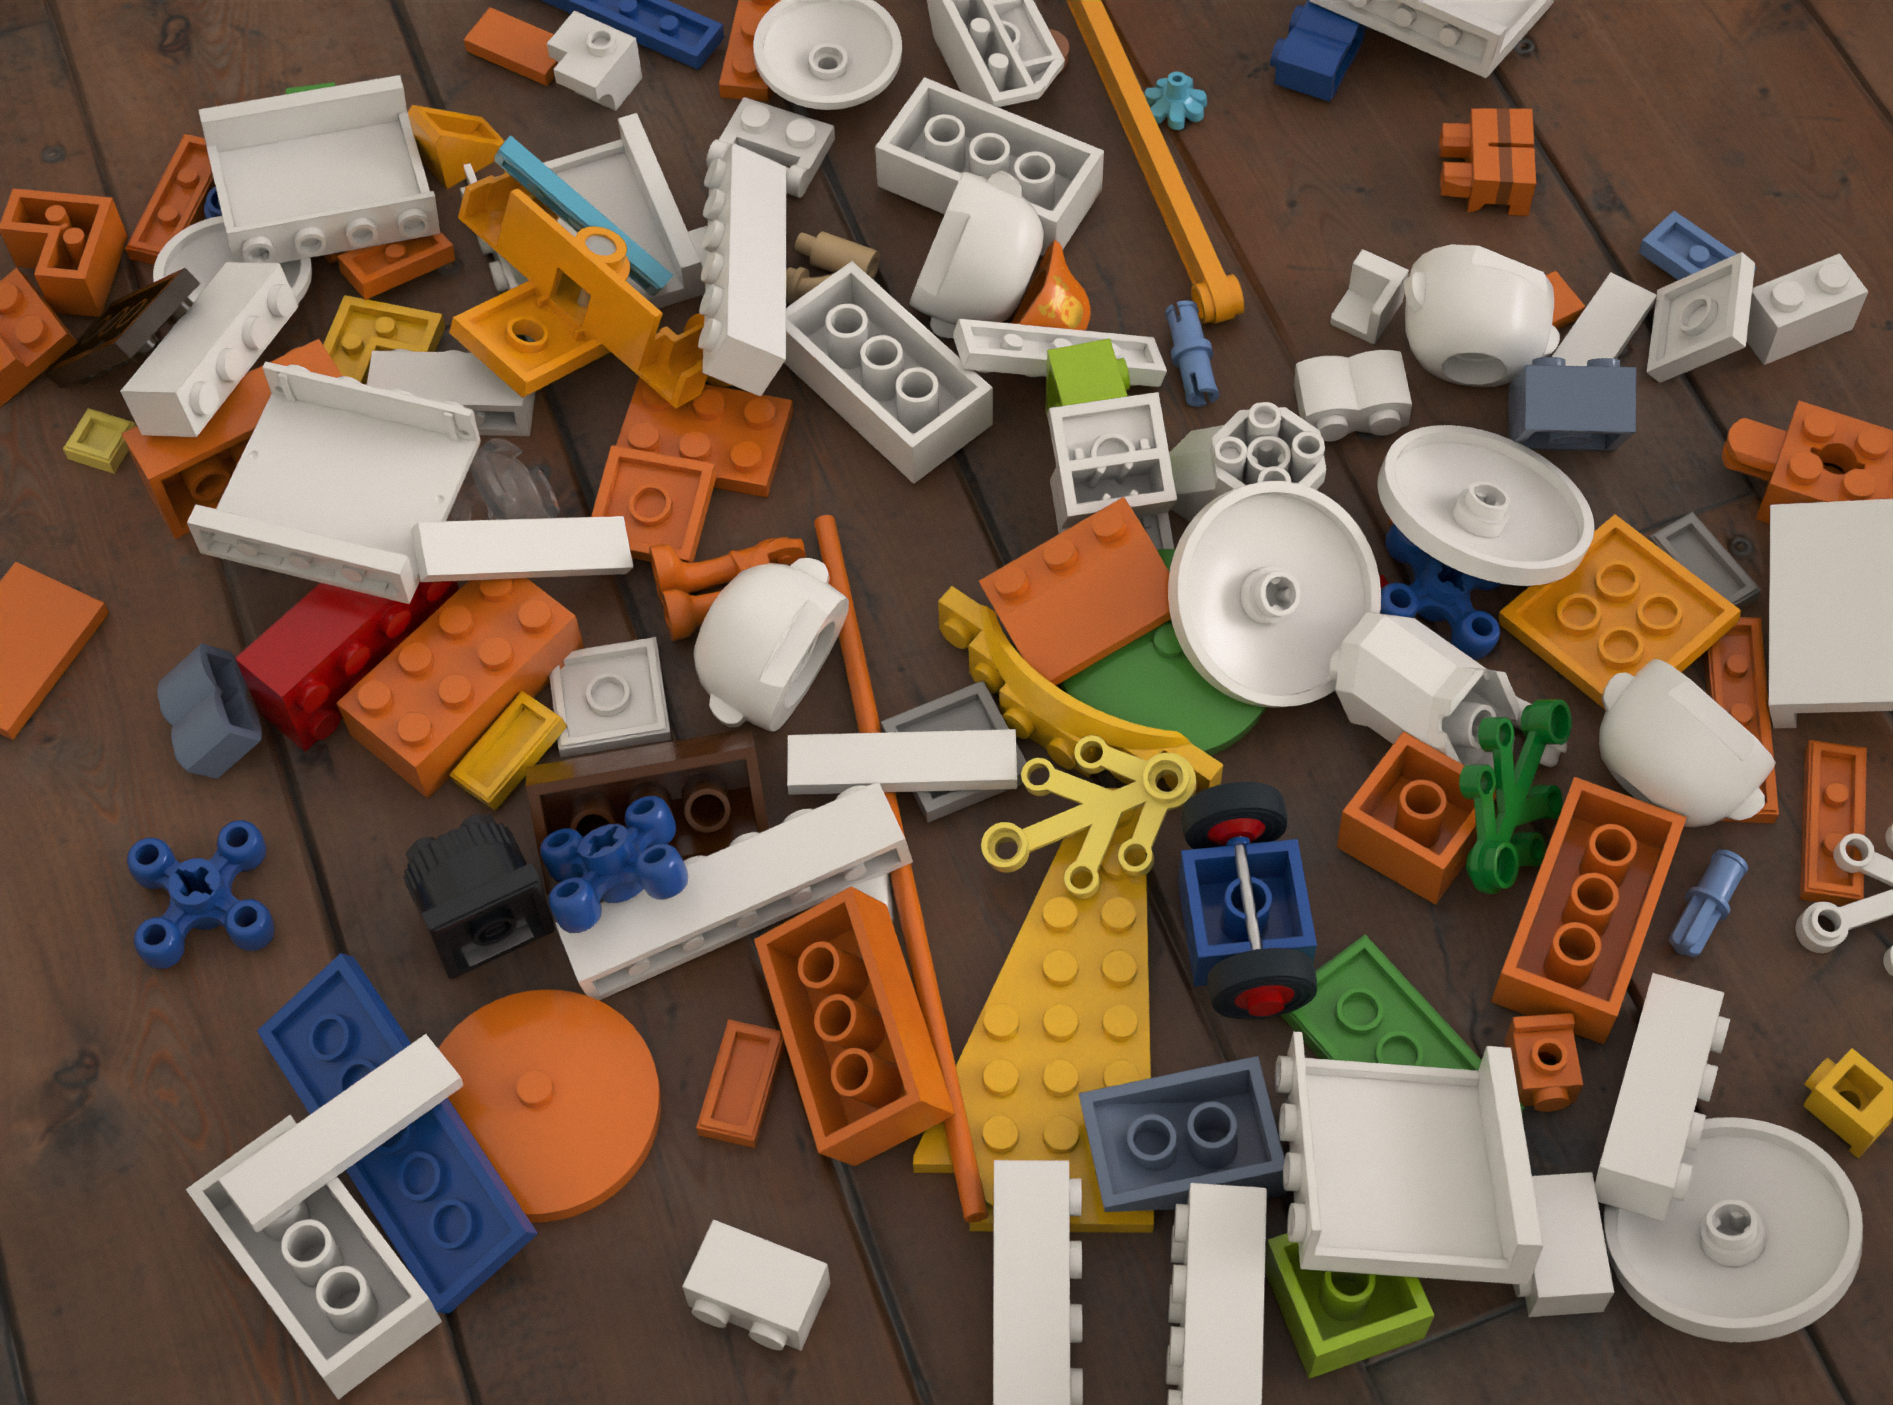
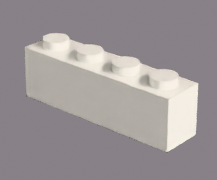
(210, 349)
(1659, 1098)
(1033, 1284)

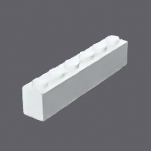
(744, 270)
(741, 890)

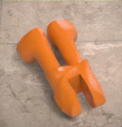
(679, 579)

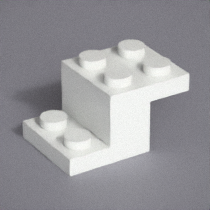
(1109, 454)

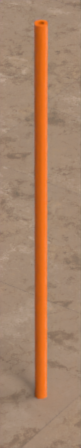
(906, 894)

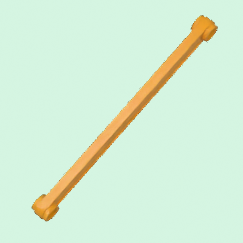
(1215, 294)

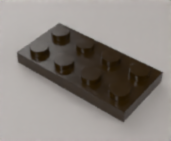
(125, 329)

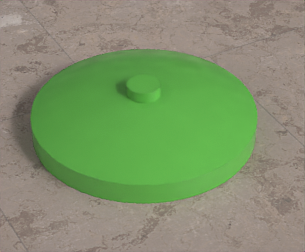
(1160, 689)

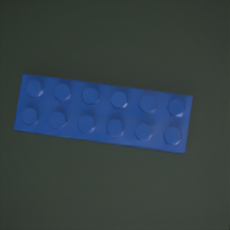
(431, 1178)

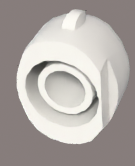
(980, 254)
(1477, 315)
(768, 641)
(1680, 747)

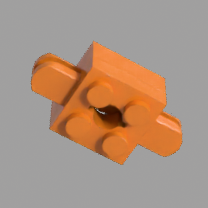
(1795, 458)

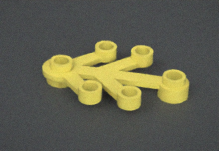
(1098, 810)

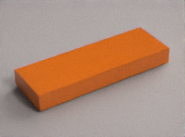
(175, 202)
(1831, 810)

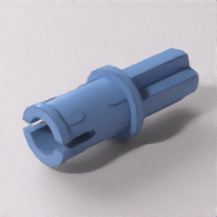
(1707, 903)

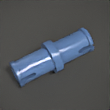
(1192, 353)

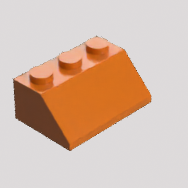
(1082, 593)

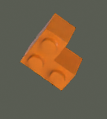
(69, 242)

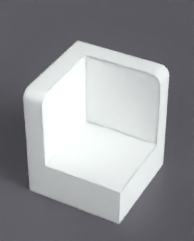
(1372, 297)

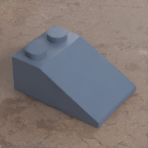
(1183, 1130)

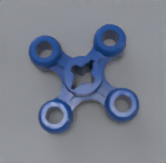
(1440, 595)
(613, 864)
(200, 894)

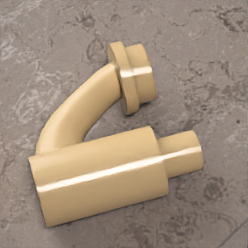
(829, 254)

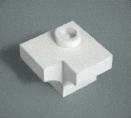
(595, 60)

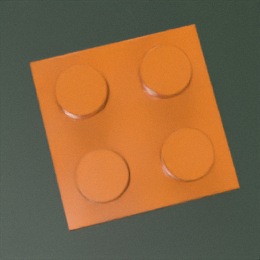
(659, 497)

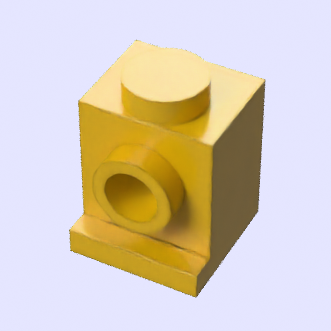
(1868, 1095)

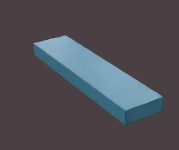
(576, 210)

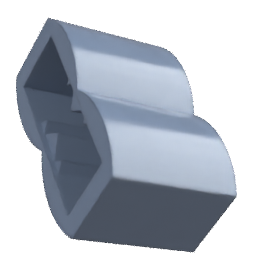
(208, 711)

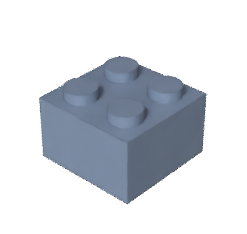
(1572, 405)

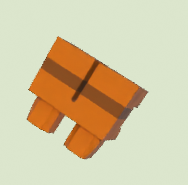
(1497, 159)

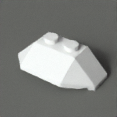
(996, 48)

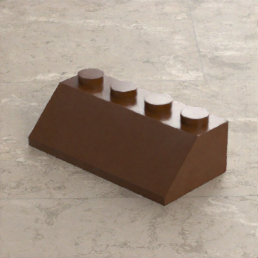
(704, 780)

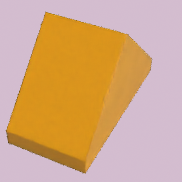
(451, 140)

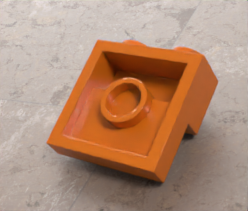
(29, 334)

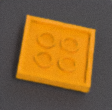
(1619, 612)

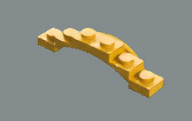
(1045, 711)

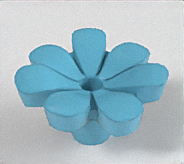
(1176, 100)

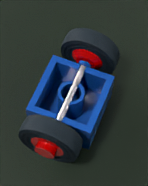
(1246, 903)

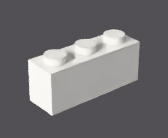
(459, 379)

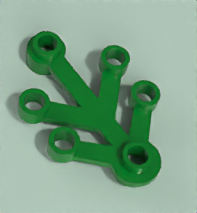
(1494, 859)

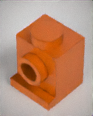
(1540, 1039)

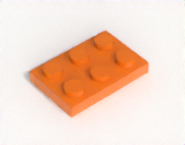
(718, 427)

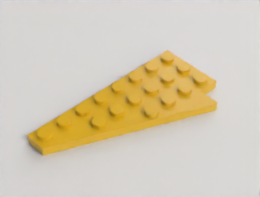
(1057, 1025)

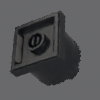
(476, 894)

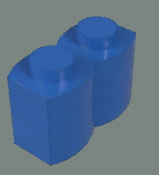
(1316, 51)

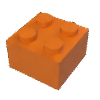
(1412, 819)

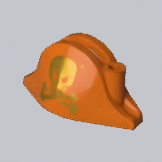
(1054, 295)

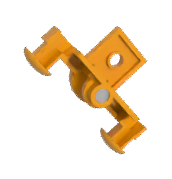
(571, 305)

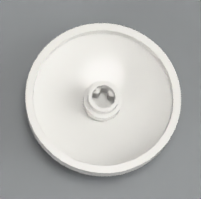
(1485, 505)
(1270, 591)
(1753, 1247)

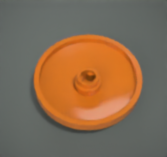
(556, 1097)

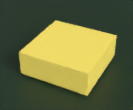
(99, 441)

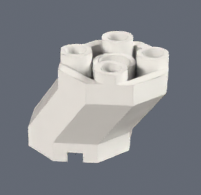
(1248, 449)
(1414, 681)

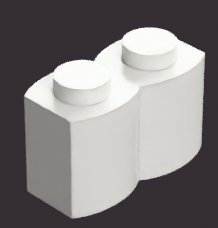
(1354, 393)

